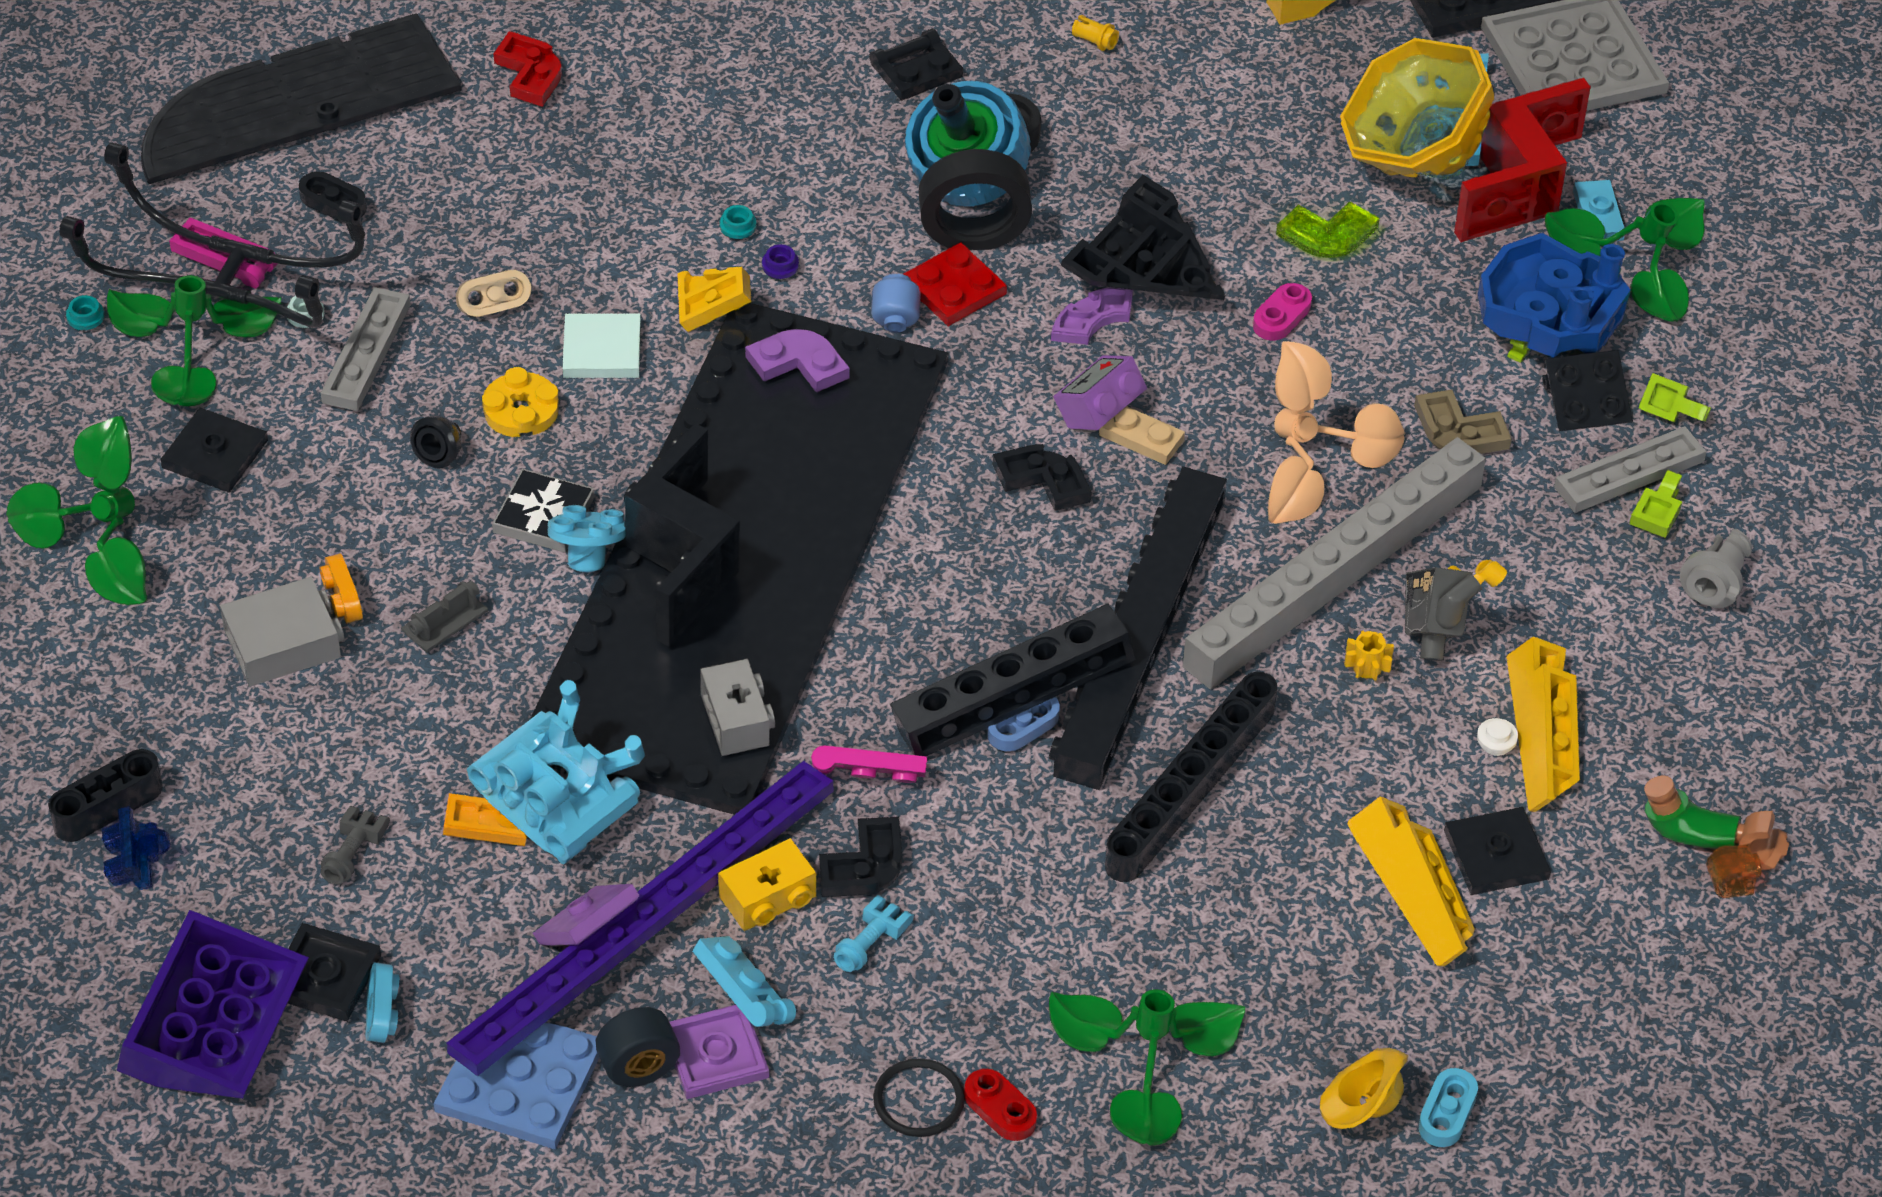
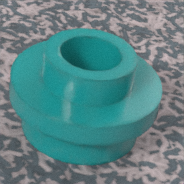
(737, 222)
(85, 313)

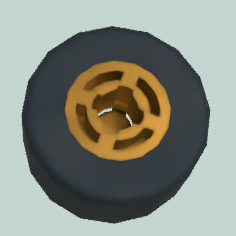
(637, 1047)

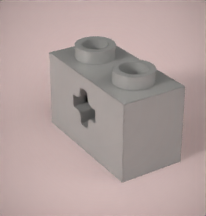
(736, 706)

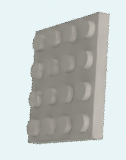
(1572, 42)

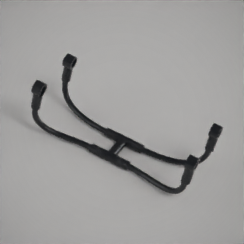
(305, 288)

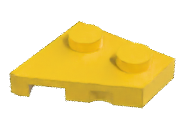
(711, 295)

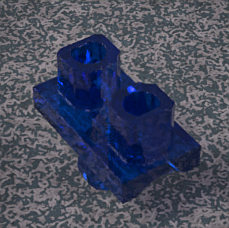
(139, 847)

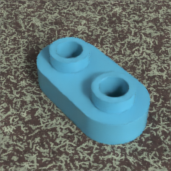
(380, 1017)
(1446, 1109)

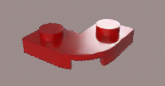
(537, 67)

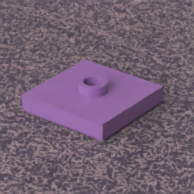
(586, 915)

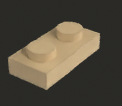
(1143, 434)

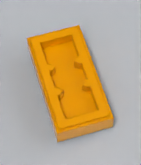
(479, 820)

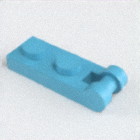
(743, 982)

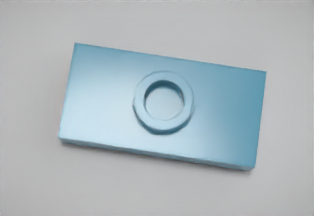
(1600, 200)

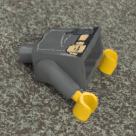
(1439, 603)

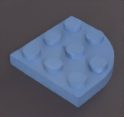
(528, 1089)

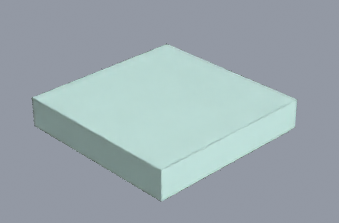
(601, 346)

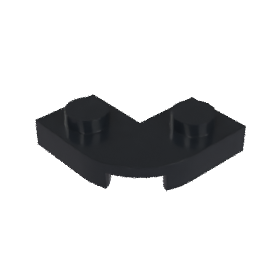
(1032, 465)
(867, 870)

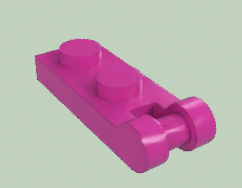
(249, 274)
(866, 763)

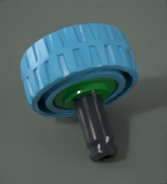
(961, 119)

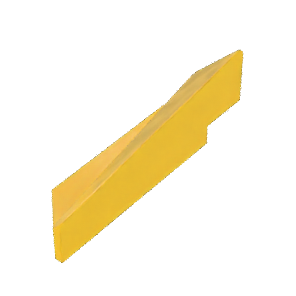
(1544, 719)
(1415, 876)

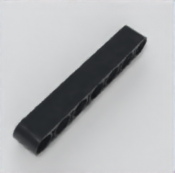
(1190, 777)

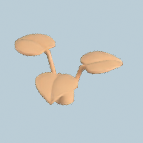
(1300, 380)

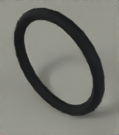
(919, 1132)

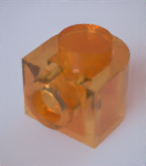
(1734, 870)

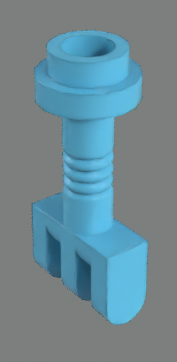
(851, 953)

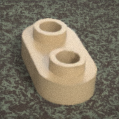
(492, 293)

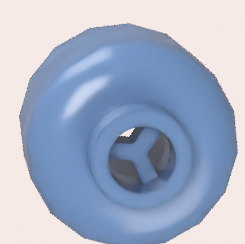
(895, 302)

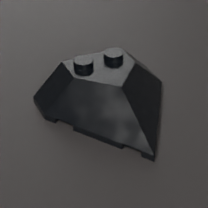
(1146, 248)

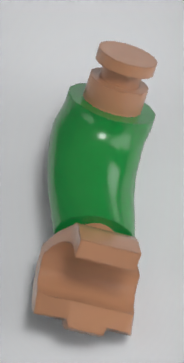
(1684, 822)

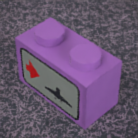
(1100, 392)

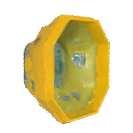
(1420, 110)

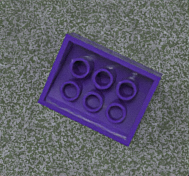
(210, 1010)

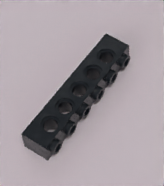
(1013, 681)

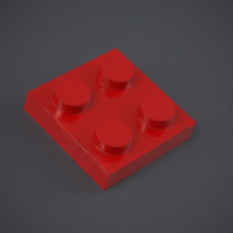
(956, 284)

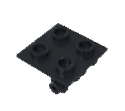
(1588, 390)

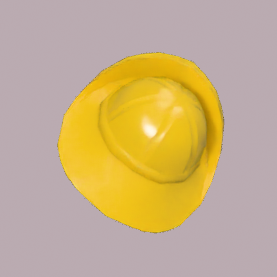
(1371, 1076)

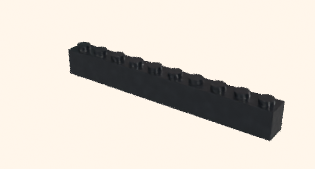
(1147, 613)

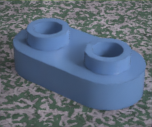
(1024, 726)

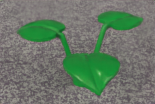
(1667, 221)
(142, 314)
(36, 516)
(1205, 1029)

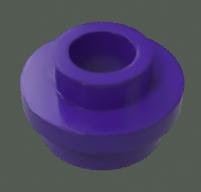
(780, 262)

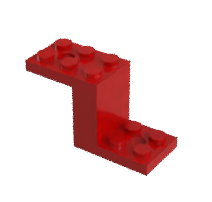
(1522, 159)

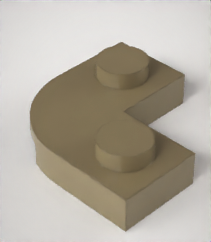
(1444, 422)

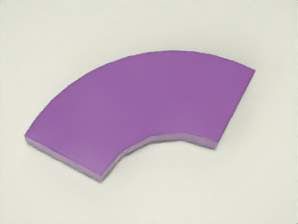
(1101, 307)

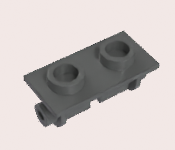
(445, 617)

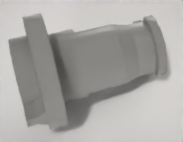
(1715, 573)

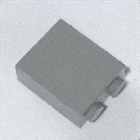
(282, 631)

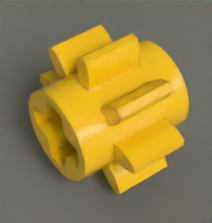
(1369, 655)

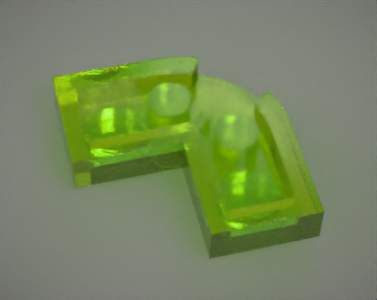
(1328, 238)

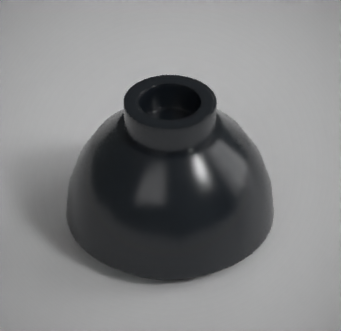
(435, 441)

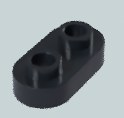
(331, 191)

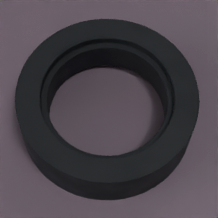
(967, 168)

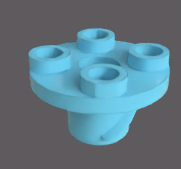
(587, 535)

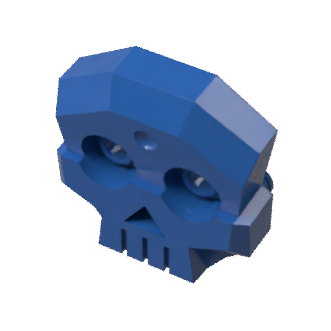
(1554, 295)

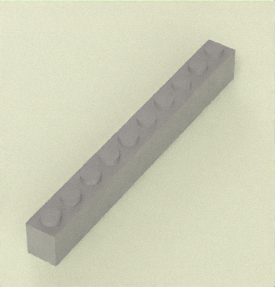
(1333, 563)

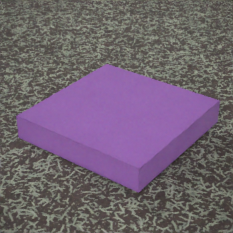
(717, 1052)

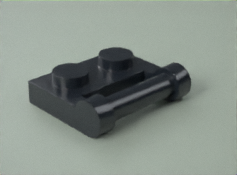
(920, 72)

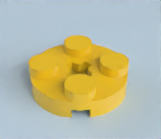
(520, 386)

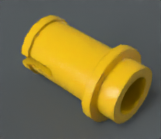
(1102, 35)

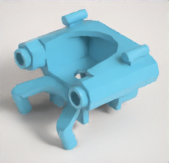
(541, 803)

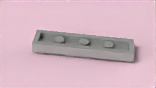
(365, 349)
(1629, 469)

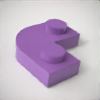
(800, 350)

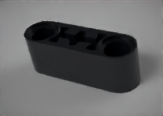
(98, 796)

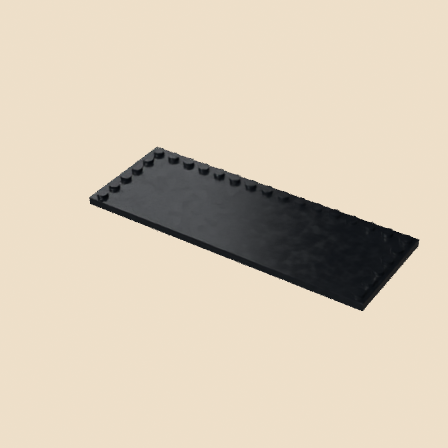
(808, 491)

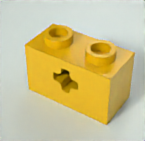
(767, 885)

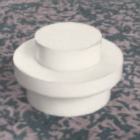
(1497, 736)

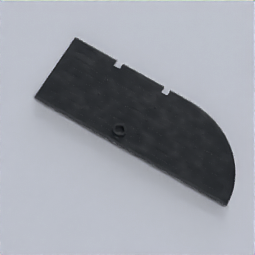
(296, 97)

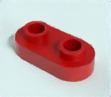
(997, 1102)

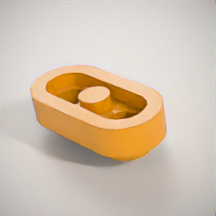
(345, 597)

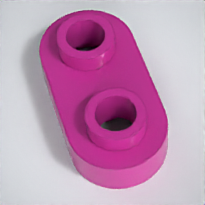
(1282, 311)

